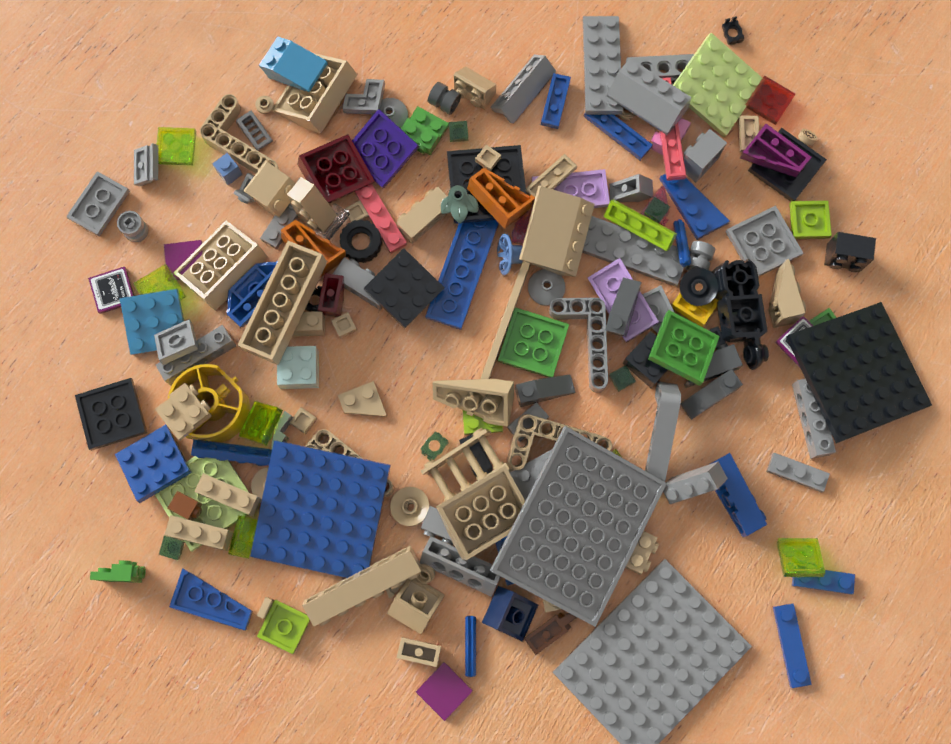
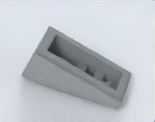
(250, 116)

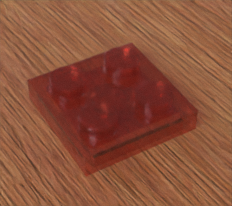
(770, 100)

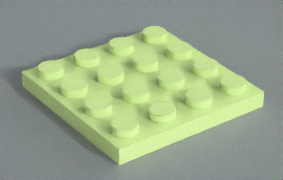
(717, 84)
(212, 512)

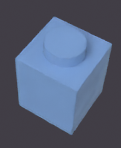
(227, 169)

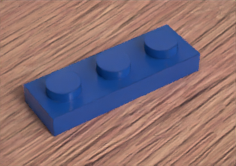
(555, 101)
(832, 582)

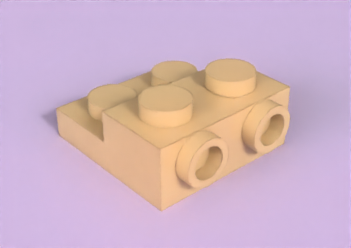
(184, 411)
(639, 559)

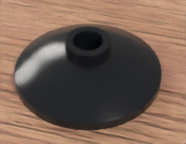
(696, 276)

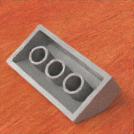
(649, 96)

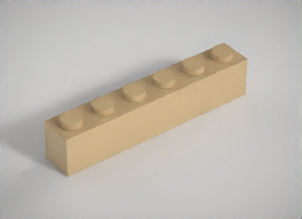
(362, 586)

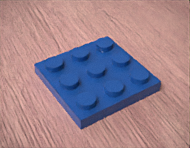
(153, 463)

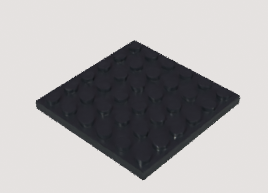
(858, 372)

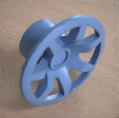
(510, 254)

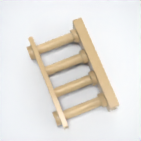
(478, 436)

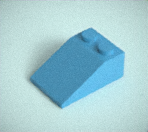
(292, 64)

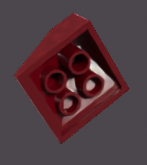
(335, 168)

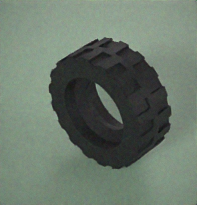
(352, 229)

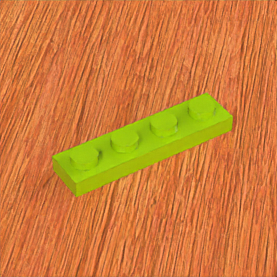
(640, 225)

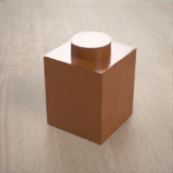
(185, 506)

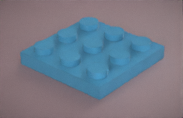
(149, 315)

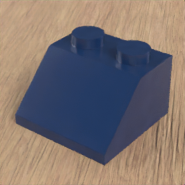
(510, 613)

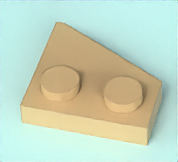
(362, 401)

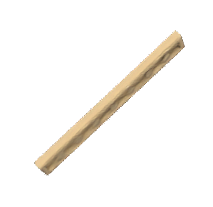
(505, 320)

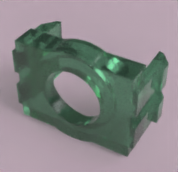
(431, 455)

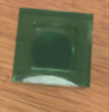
(458, 131)
(656, 210)
(622, 378)
(171, 547)

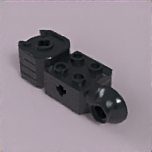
(742, 309)

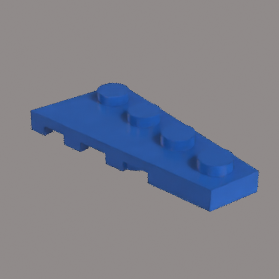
(694, 207)
(204, 600)

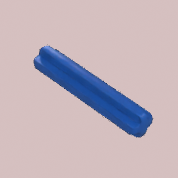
(682, 243)
(470, 646)

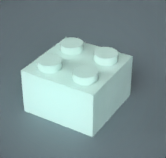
(299, 368)

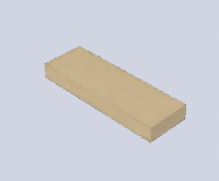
(553, 175)

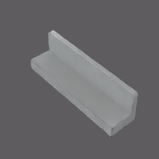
(524, 88)

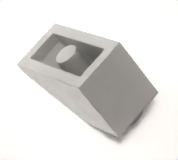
(632, 189)

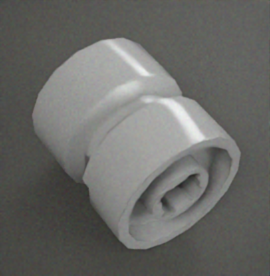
(132, 226)
(700, 255)

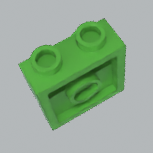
(425, 130)
(123, 572)

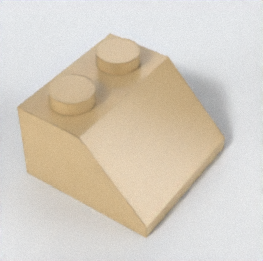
(270, 189)
(415, 604)

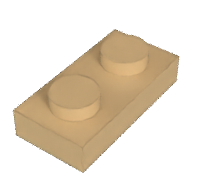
(747, 130)

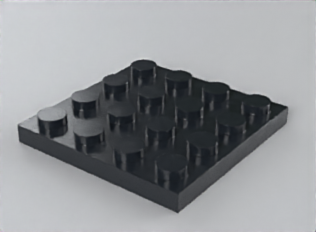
(463, 166)

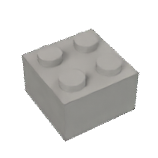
(703, 154)

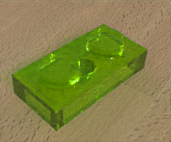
(243, 537)

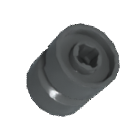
(444, 98)

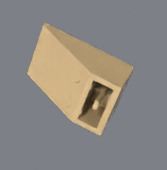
(785, 300)

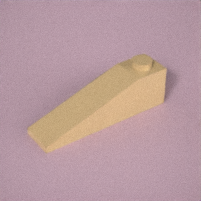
(482, 397)

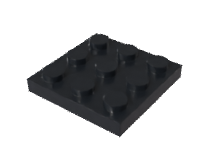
(787, 185)
(404, 288)
(110, 414)

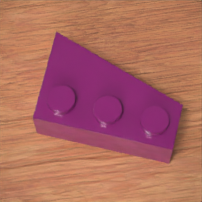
(775, 152)

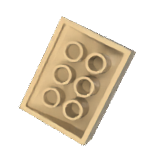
(316, 107)
(557, 231)
(223, 261)
(482, 513)

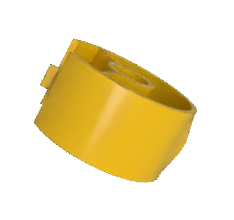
(219, 408)

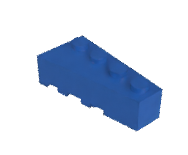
(738, 499)

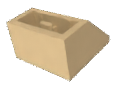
(474, 87)

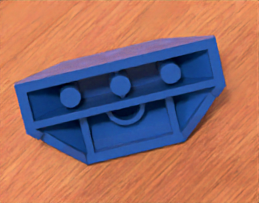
(247, 291)

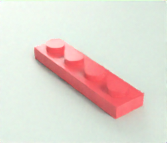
(381, 218)

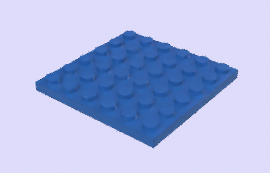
(320, 510)

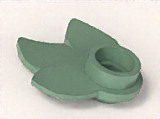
(459, 206)

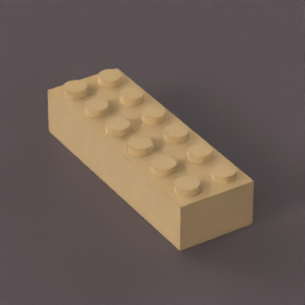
(282, 302)

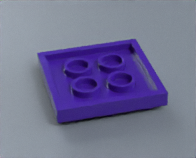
(384, 147)

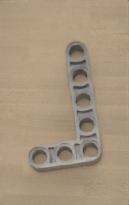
(592, 335)
(668, 405)

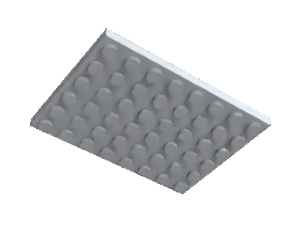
(578, 526)
(652, 658)

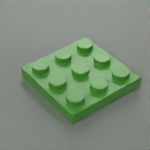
(533, 342)
(684, 347)

